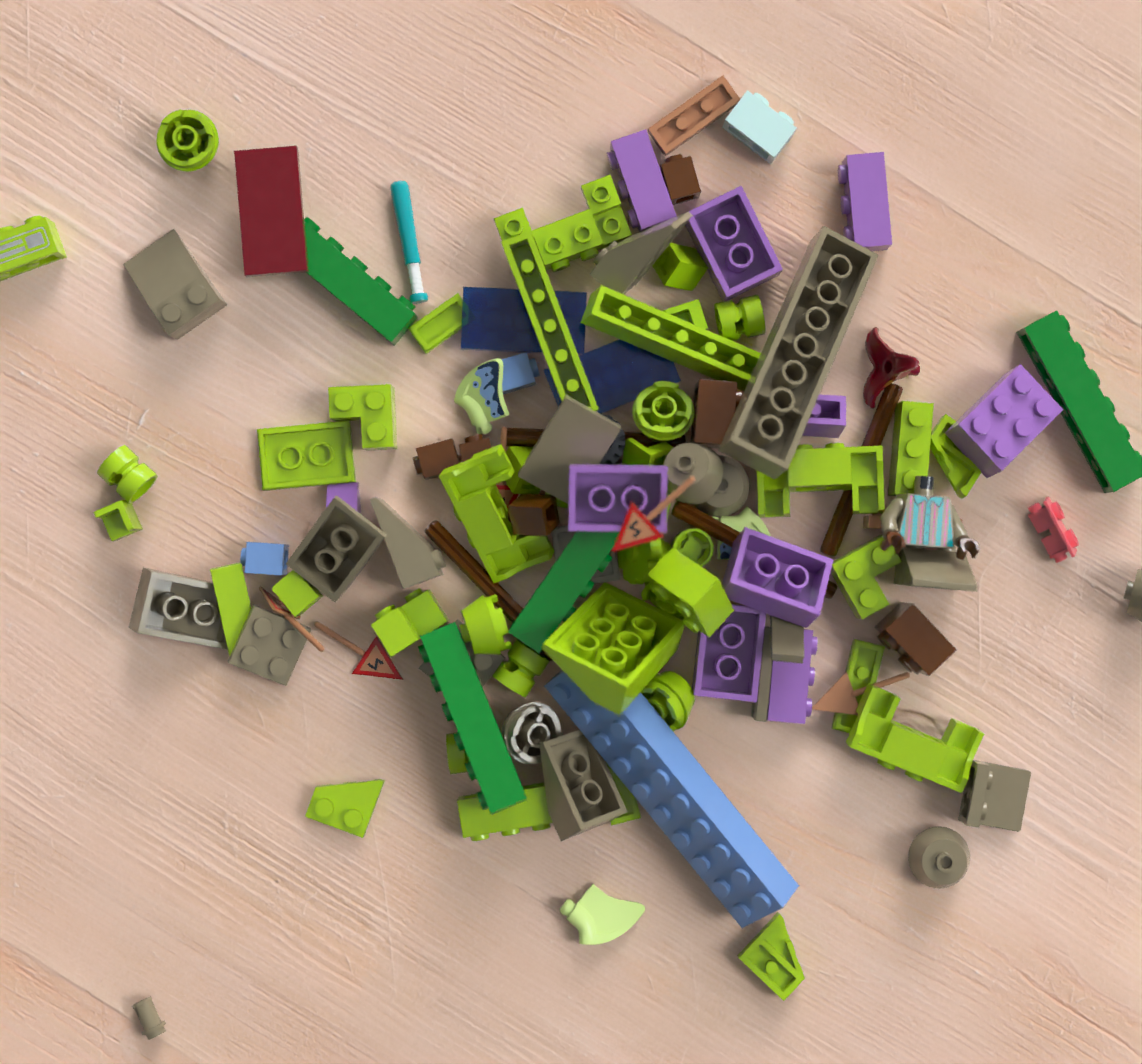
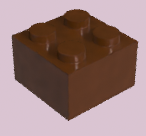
(714, 409)
(914, 638)

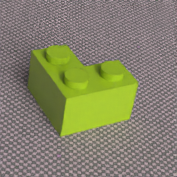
(372, 406)
(856, 576)
(692, 590)
(404, 625)

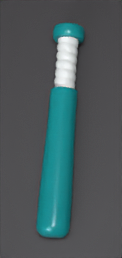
(406, 227)

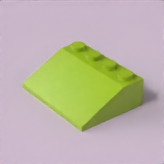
(614, 646)

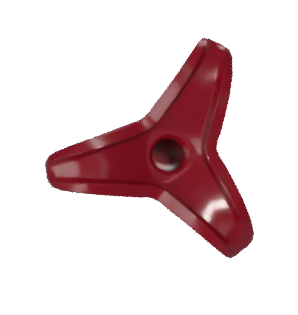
(887, 366)

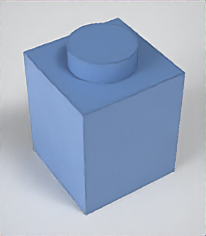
(518, 373)
(265, 558)

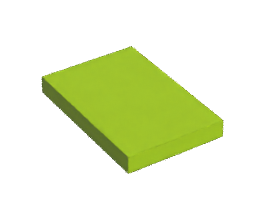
(306, 455)

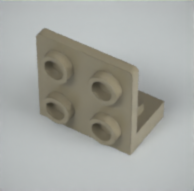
(994, 796)

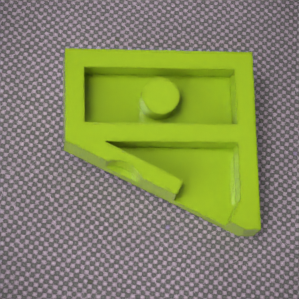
(957, 467)
(345, 805)
(774, 958)

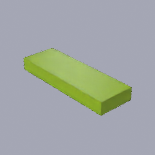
(231, 600)
(862, 669)

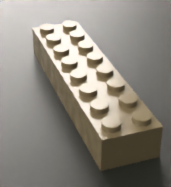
(798, 353)

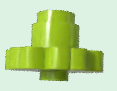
(641, 559)

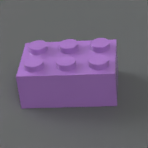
(733, 244)
(1004, 421)
(604, 492)
(776, 577)
(731, 657)

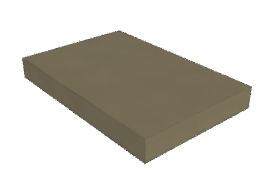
(571, 437)

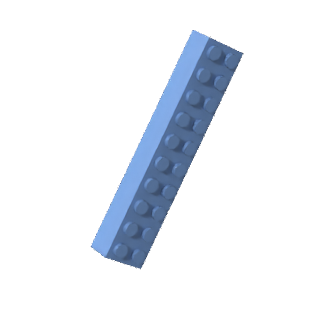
(682, 802)

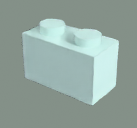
(759, 126)

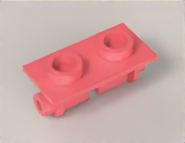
(1050, 518)

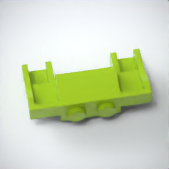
(578, 234)
(826, 470)
(485, 514)
(920, 754)

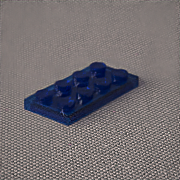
(499, 320)
(620, 373)

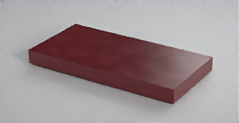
(271, 211)

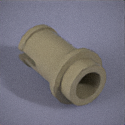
(149, 1018)

